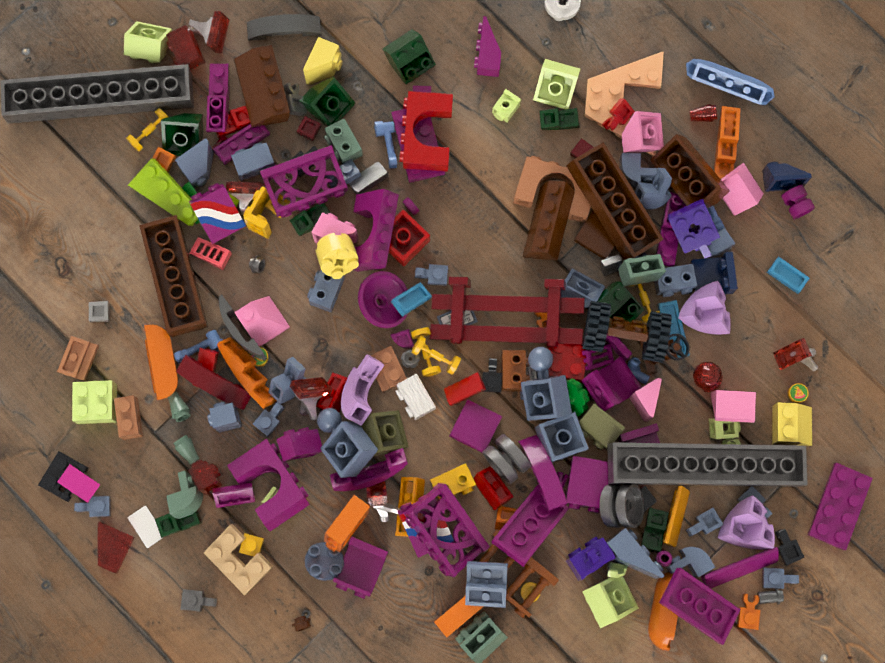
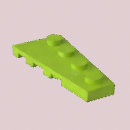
(164, 191)

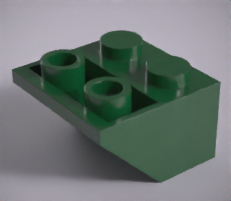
(409, 56)
(621, 302)

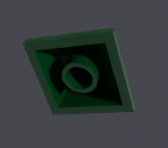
(328, 101)
(181, 132)

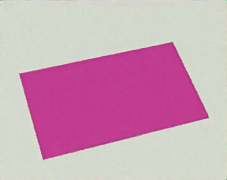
(78, 483)

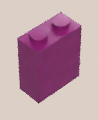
(586, 483)

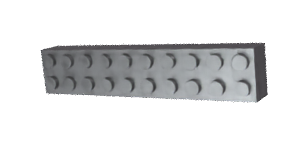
(96, 93)
(707, 464)

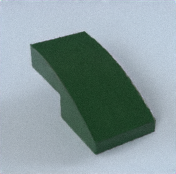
(558, 120)
(306, 220)
(169, 525)
(654, 529)

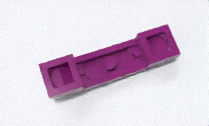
(544, 472)
(372, 474)

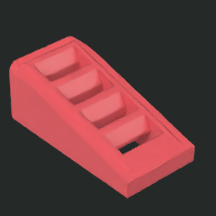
(226, 254)

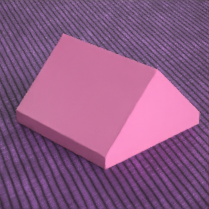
(743, 190)
(646, 399)
(733, 406)

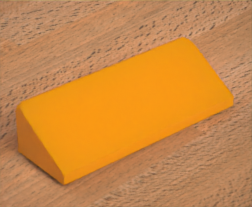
(410, 491)
(676, 516)

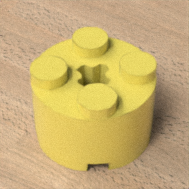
(336, 255)

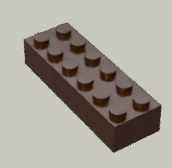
(614, 202)
(173, 276)

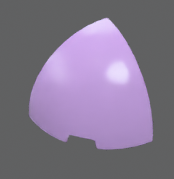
(706, 310)
(748, 526)

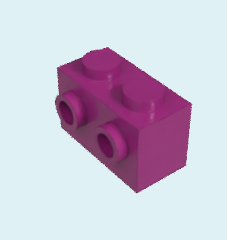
(299, 444)

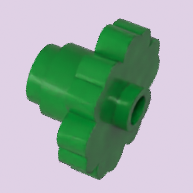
(578, 396)

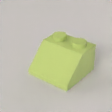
(146, 42)
(556, 84)
(610, 600)

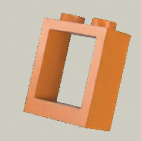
(346, 524)

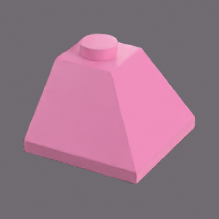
(643, 133)
(262, 320)

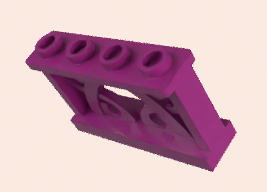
(303, 162)
(471, 533)

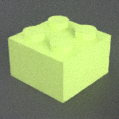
(94, 402)

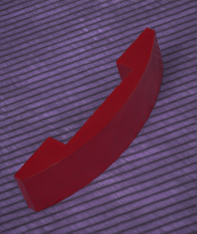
(213, 383)

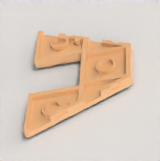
(607, 88)

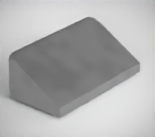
(369, 178)

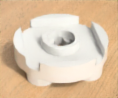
(562, 12)

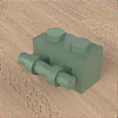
(483, 640)

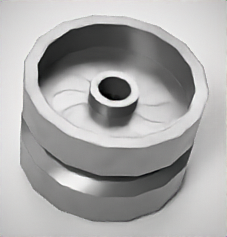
(506, 459)
(621, 505)

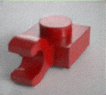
(620, 114)

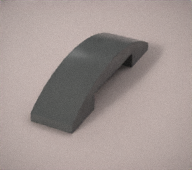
(283, 25)
(251, 346)

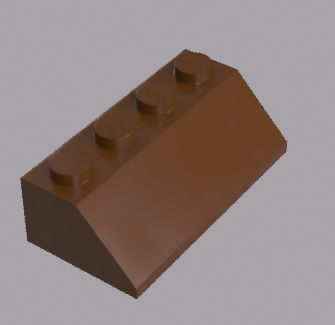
(262, 87)
(690, 172)
(549, 221)

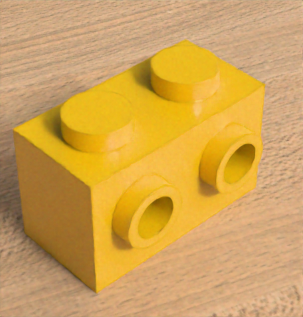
(458, 480)

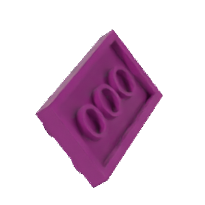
(424, 134)
(840, 506)
(528, 527)
(699, 606)

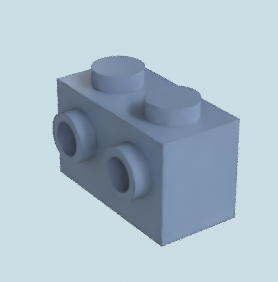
(252, 161)
(676, 280)
(325, 291)
(224, 417)

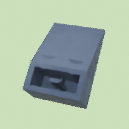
(633, 555)

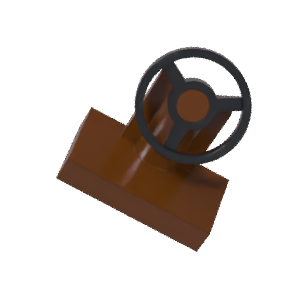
(671, 353)

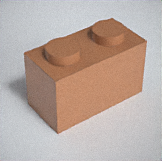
(128, 417)

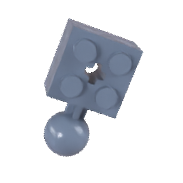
(546, 395)
(348, 445)

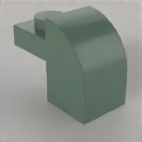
(187, 500)

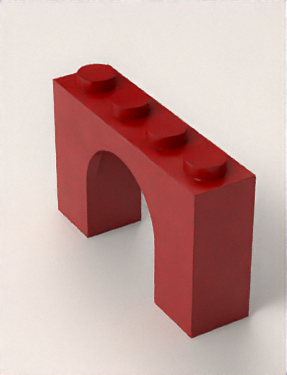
(421, 106)

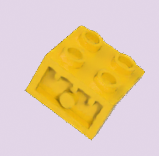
(253, 217)

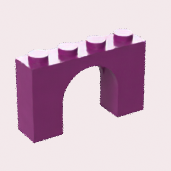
(382, 207)
(288, 499)

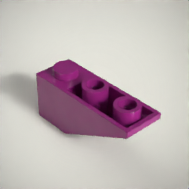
(489, 52)

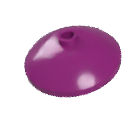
(381, 287)

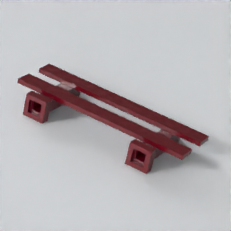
(552, 305)

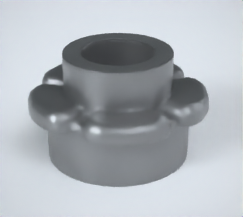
(257, 264)
(405, 359)

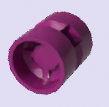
(798, 202)

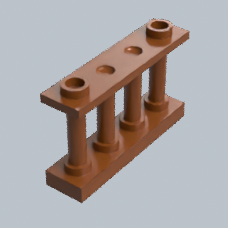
(546, 579)

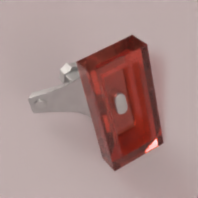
(213, 30)
(243, 191)
(794, 353)
(309, 392)
(378, 499)

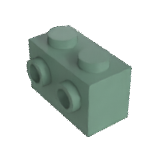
(342, 141)
(641, 270)

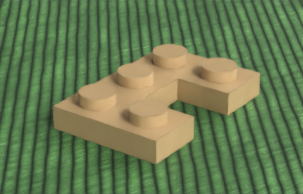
(241, 575)

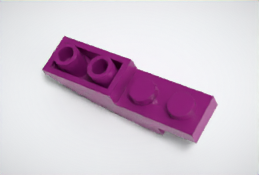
(218, 98)
(668, 247)

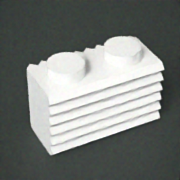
(415, 397)

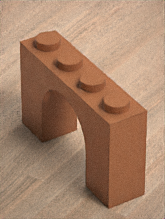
(537, 171)

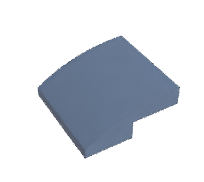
(486, 584)

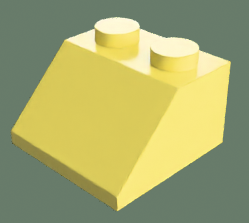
(322, 61)
(791, 424)

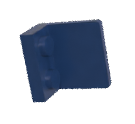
(716, 269)

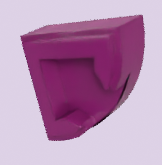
(403, 339)

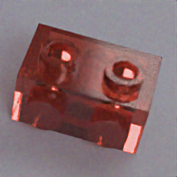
(185, 47)
(205, 476)

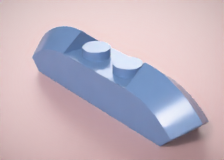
(730, 81)

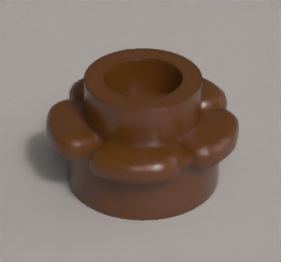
(301, 623)

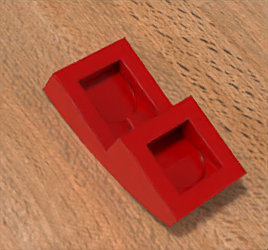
(237, 120)

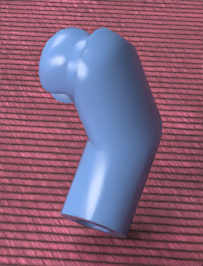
(634, 366)

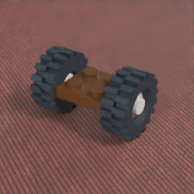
(654, 334)

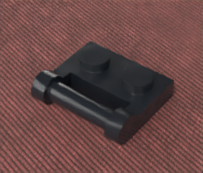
(55, 471)

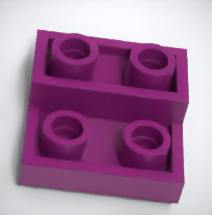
(475, 426)

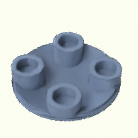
(323, 562)

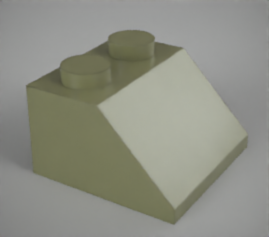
(600, 427)
(385, 431)

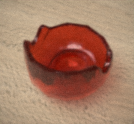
(708, 376)

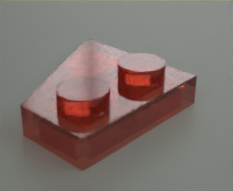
(112, 547)

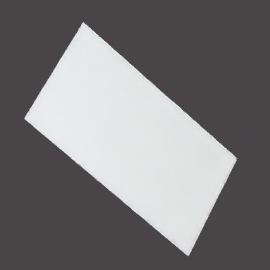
(145, 526)

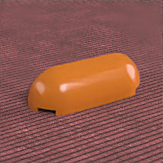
(160, 361)
(662, 620)

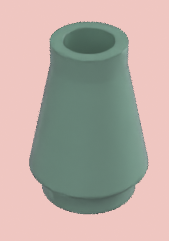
(178, 407)
(186, 449)

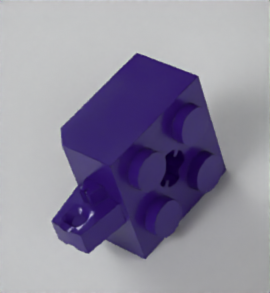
(695, 238)
(590, 558)

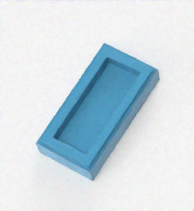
(788, 275)
(411, 299)

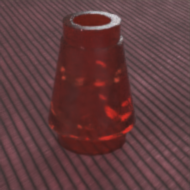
(704, 114)

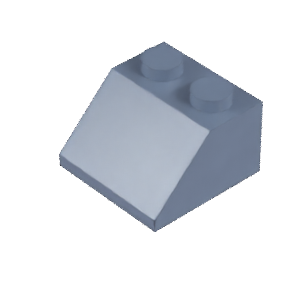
(562, 437)

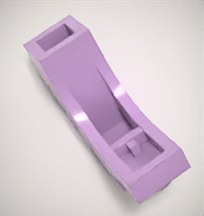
(356, 389)

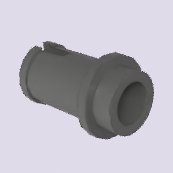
(771, 597)

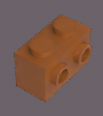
(514, 370)

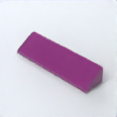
(740, 568)

